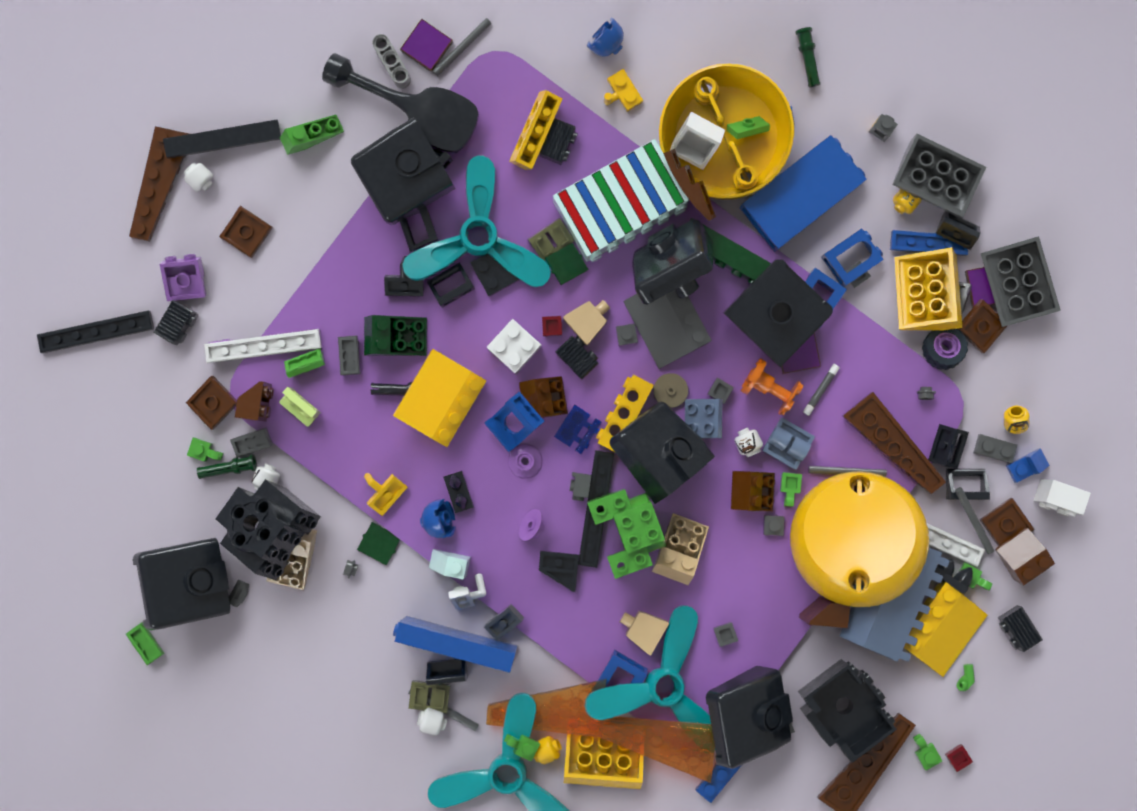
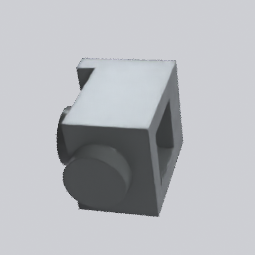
(883, 127)
(580, 486)

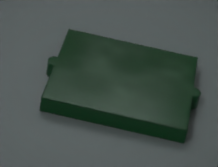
(566, 264)
(378, 543)

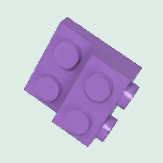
(183, 277)

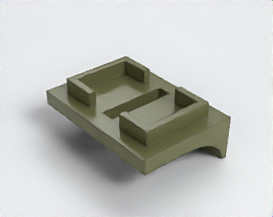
(558, 233)
(419, 696)

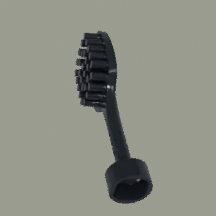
(441, 114)

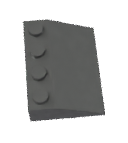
(938, 175)
(1020, 281)
(668, 326)

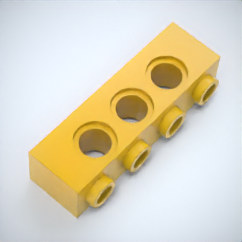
(535, 130)
(642, 389)

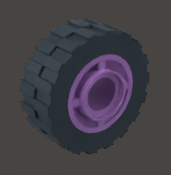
(937, 355)

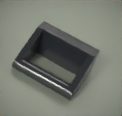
(429, 228)
(958, 230)
(455, 293)
(944, 446)
(983, 494)
(446, 671)

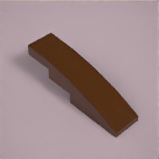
(694, 191)

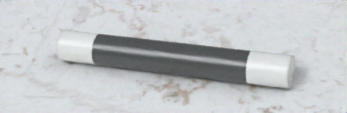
(821, 389)

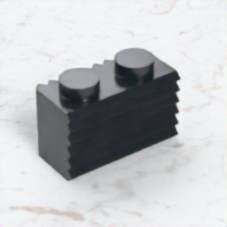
(558, 141)
(175, 323)
(577, 357)
(1019, 628)

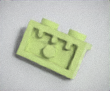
(299, 406)

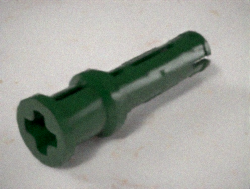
(807, 49)
(236, 465)

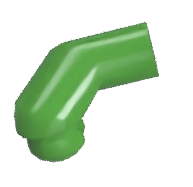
(967, 679)

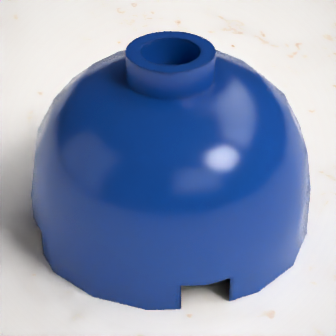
(607, 39)
(438, 519)

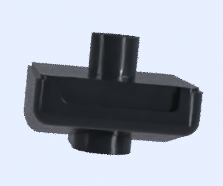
(401, 172)
(672, 261)
(779, 311)
(660, 451)
(182, 583)
(749, 716)

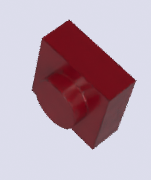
(552, 326)
(958, 757)

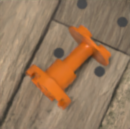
(765, 383)

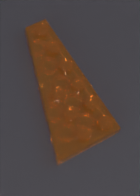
(556, 710)
(673, 743)

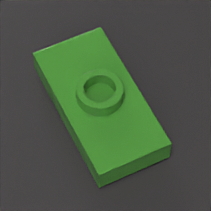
(748, 127)
(304, 363)
(145, 643)

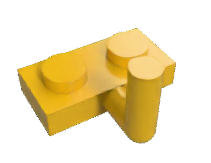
(623, 90)
(385, 494)

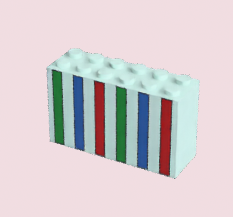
(620, 201)

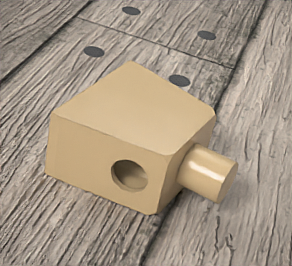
(587, 320)
(644, 629)

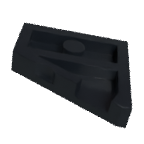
(492, 274)
(560, 567)

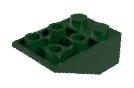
(395, 336)

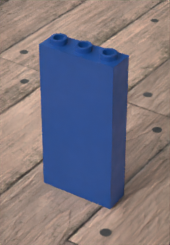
(803, 193)
(455, 643)

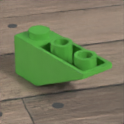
(310, 134)

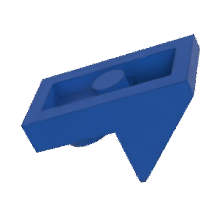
(1028, 465)

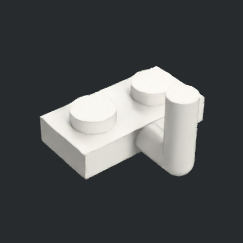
(463, 598)

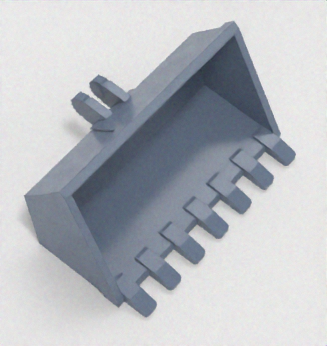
(888, 625)

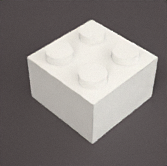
(697, 140)
(514, 346)
(1060, 496)

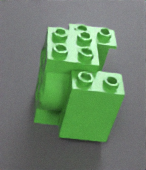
(636, 526)

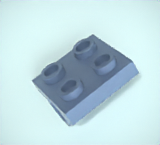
(704, 417)
(788, 443)

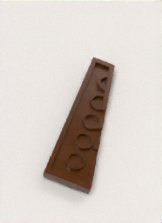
(155, 185)
(883, 431)

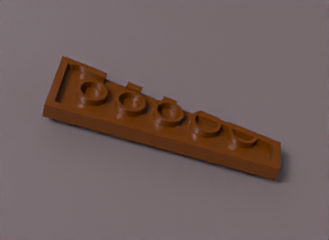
(858, 778)

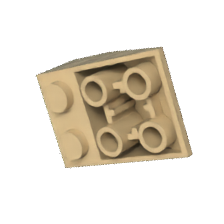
(682, 550)
(297, 570)

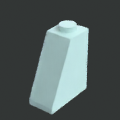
(449, 564)

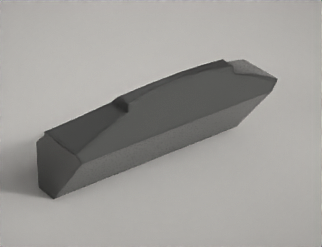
(238, 593)

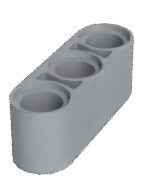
(389, 52)

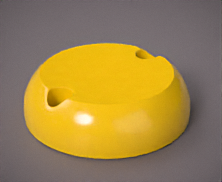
(735, 95)
(859, 539)

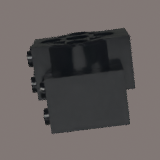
(280, 527)
(861, 723)

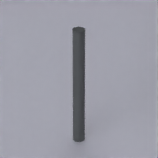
(462, 46)
(838, 470)
(974, 520)
(457, 716)

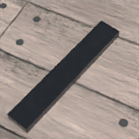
(222, 139)
(95, 331)
(598, 487)

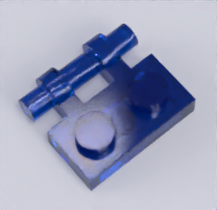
(572, 426)

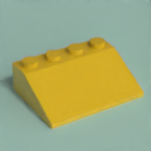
(928, 291)
(439, 398)
(945, 629)
(601, 763)

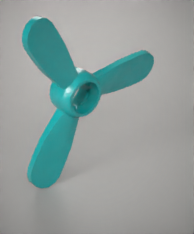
(512, 257)
(626, 697)
(469, 784)

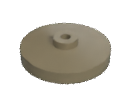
(670, 389)

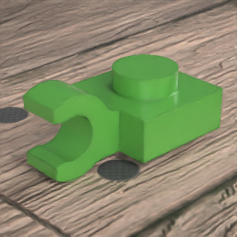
(202, 450)
(790, 484)
(976, 579)
(523, 747)
(927, 753)

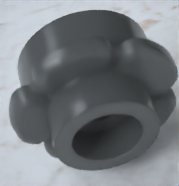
(926, 393)
(350, 568)

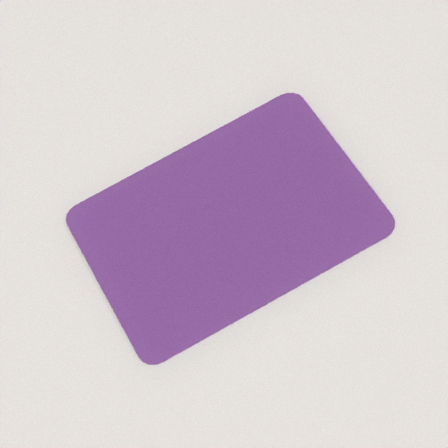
(740, 570)

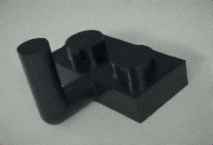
(402, 285)

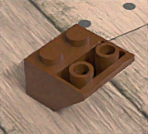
(545, 395)
(255, 402)
(752, 491)

